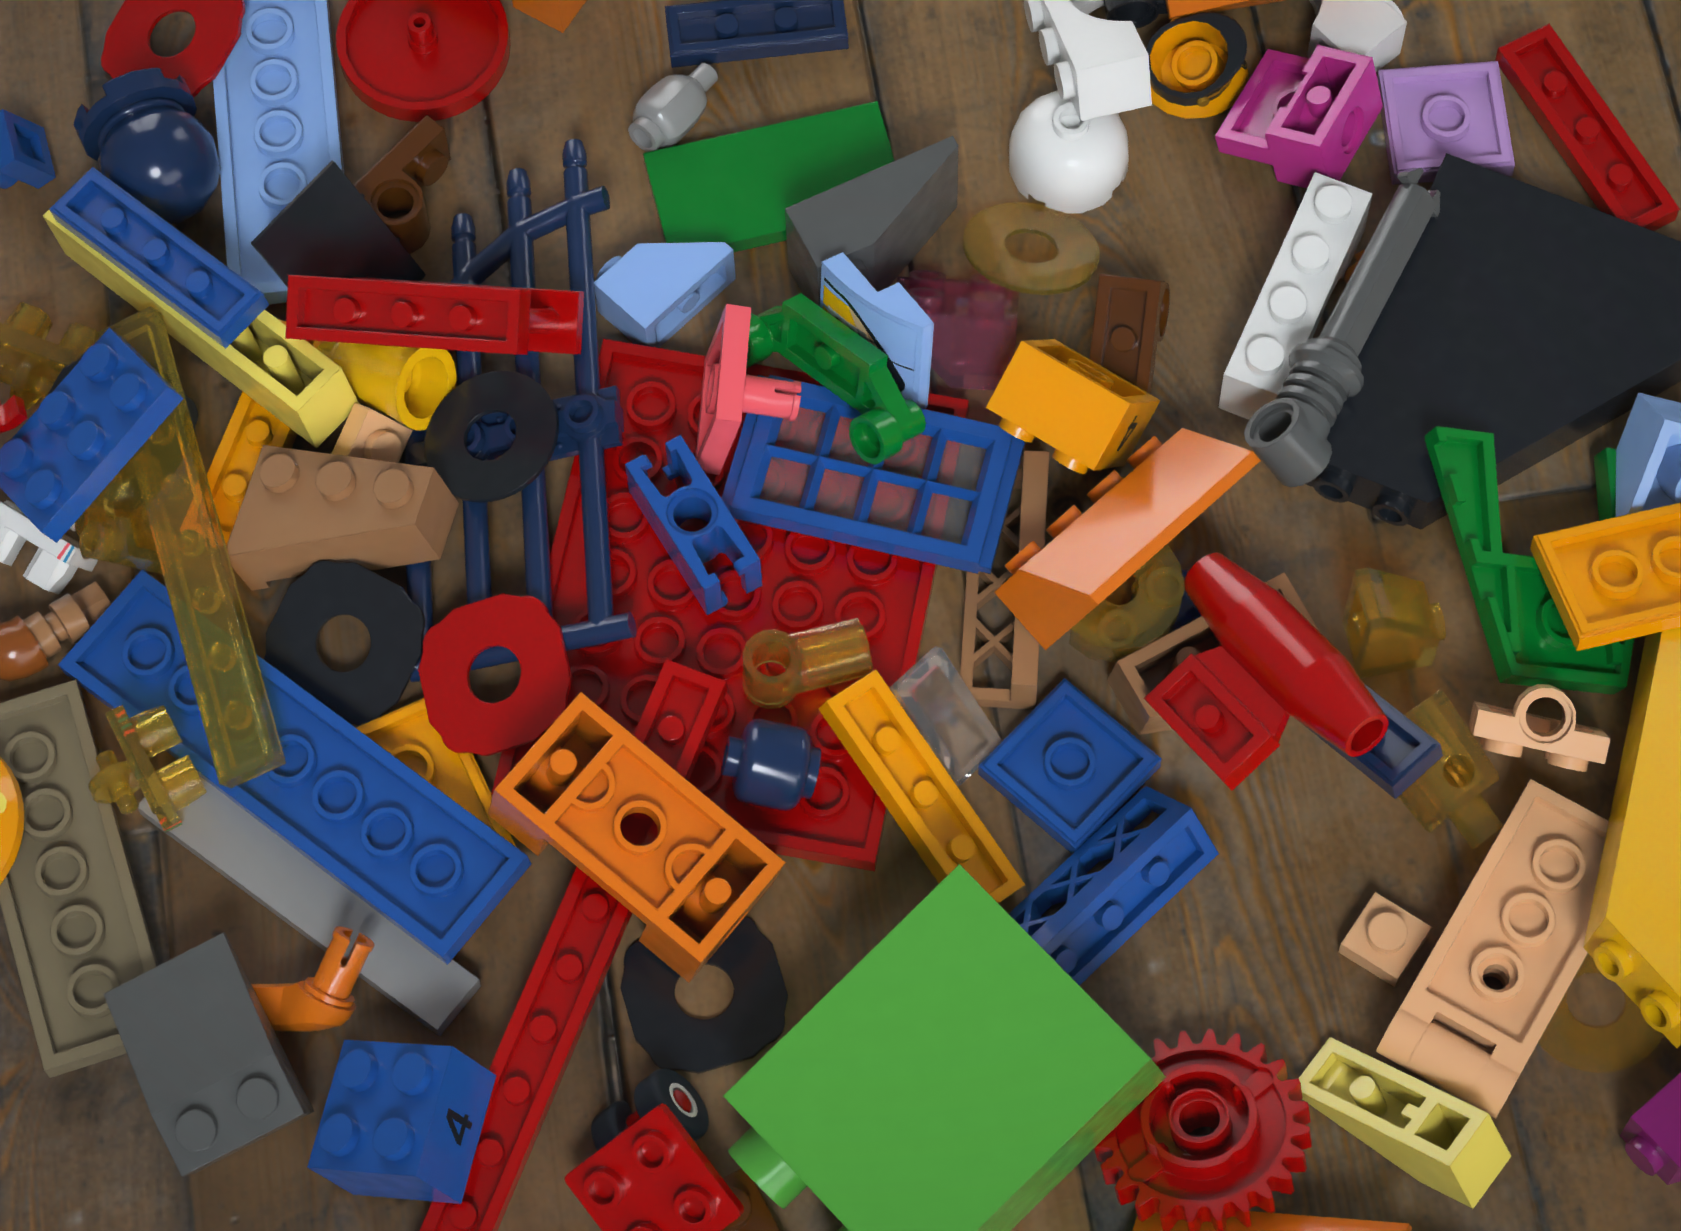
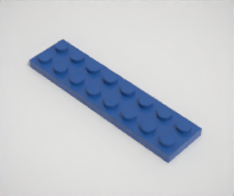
(334, 799)

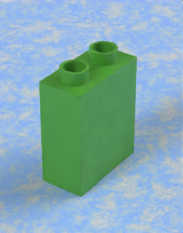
(940, 1078)

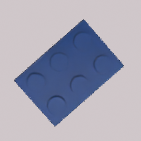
(84, 434)

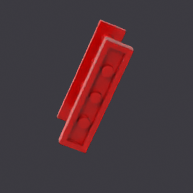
(434, 315)

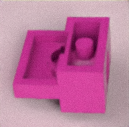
(1303, 113)

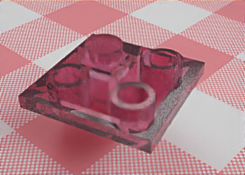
(971, 326)

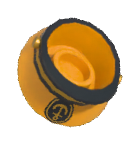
(1198, 65)

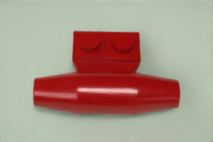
(1268, 668)

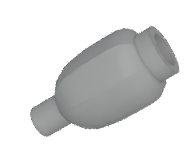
(671, 108)

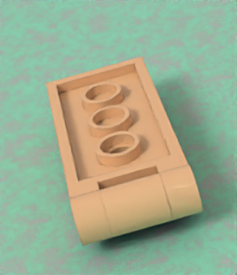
(1517, 924)

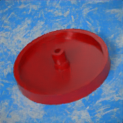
(422, 54)

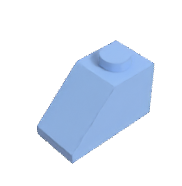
(661, 287)

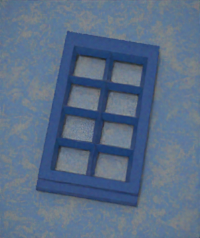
(928, 503)

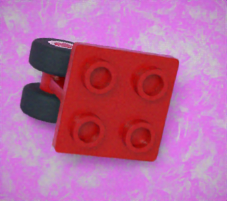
(649, 1166)

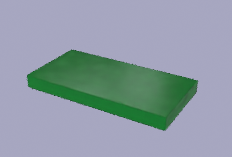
(744, 180)

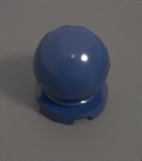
(152, 143)

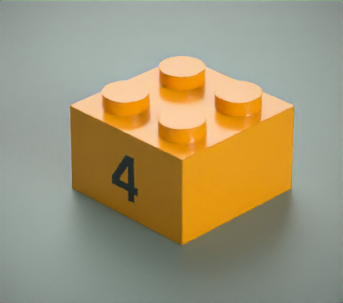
(1071, 405)

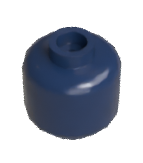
(772, 764)

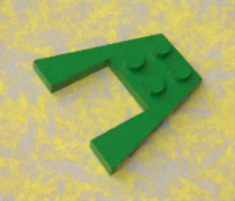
(1508, 589)

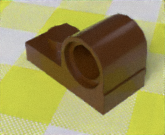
(398, 177)
(1128, 325)

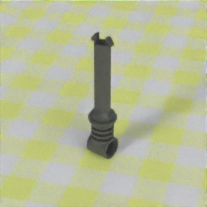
(1326, 369)

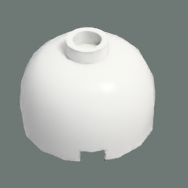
(1065, 159)

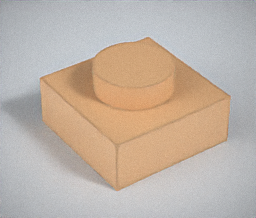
(371, 436)
(1384, 939)

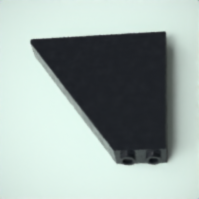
(1505, 324)

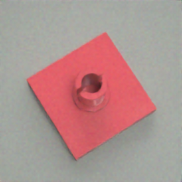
(730, 391)

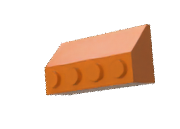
(1120, 532)

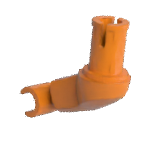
(323, 999)

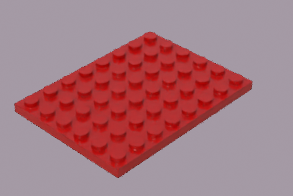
(803, 588)

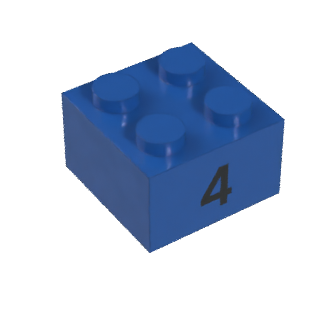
(402, 1121)

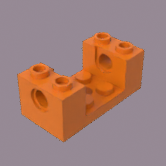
(685, 884)

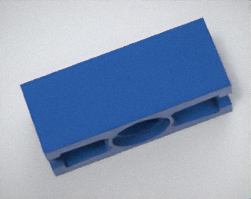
(699, 501)

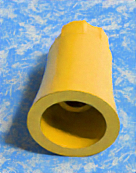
(396, 379)

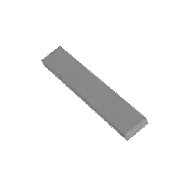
(317, 903)

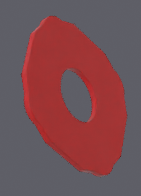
(216, 33)
(445, 666)

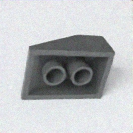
(874, 218)
(206, 1055)

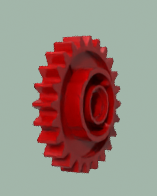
(1216, 1175)

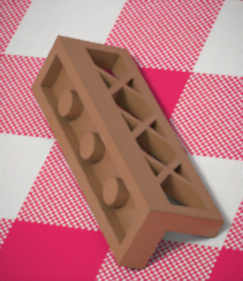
(1025, 657)

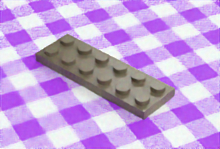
(71, 887)

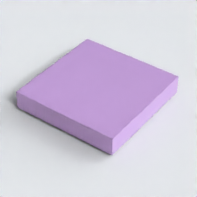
(1443, 112)

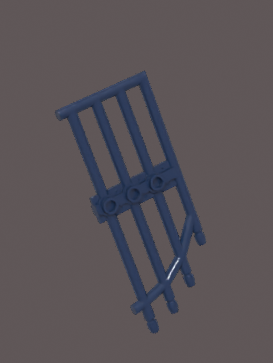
(587, 420)

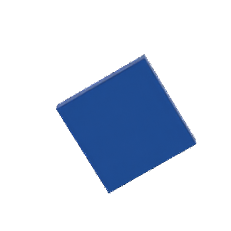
(1069, 766)

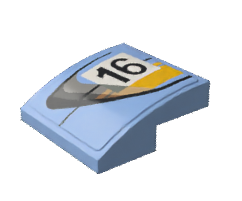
(886, 320)

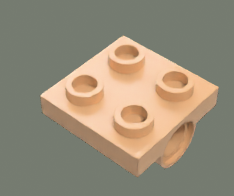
(1563, 740)

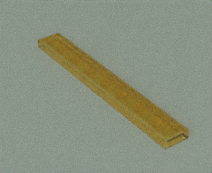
(201, 577)

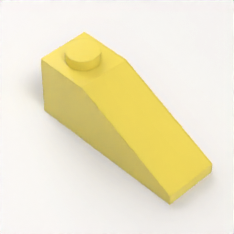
(1407, 1121)

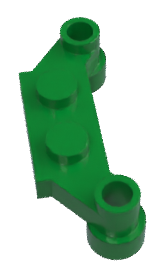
(844, 366)

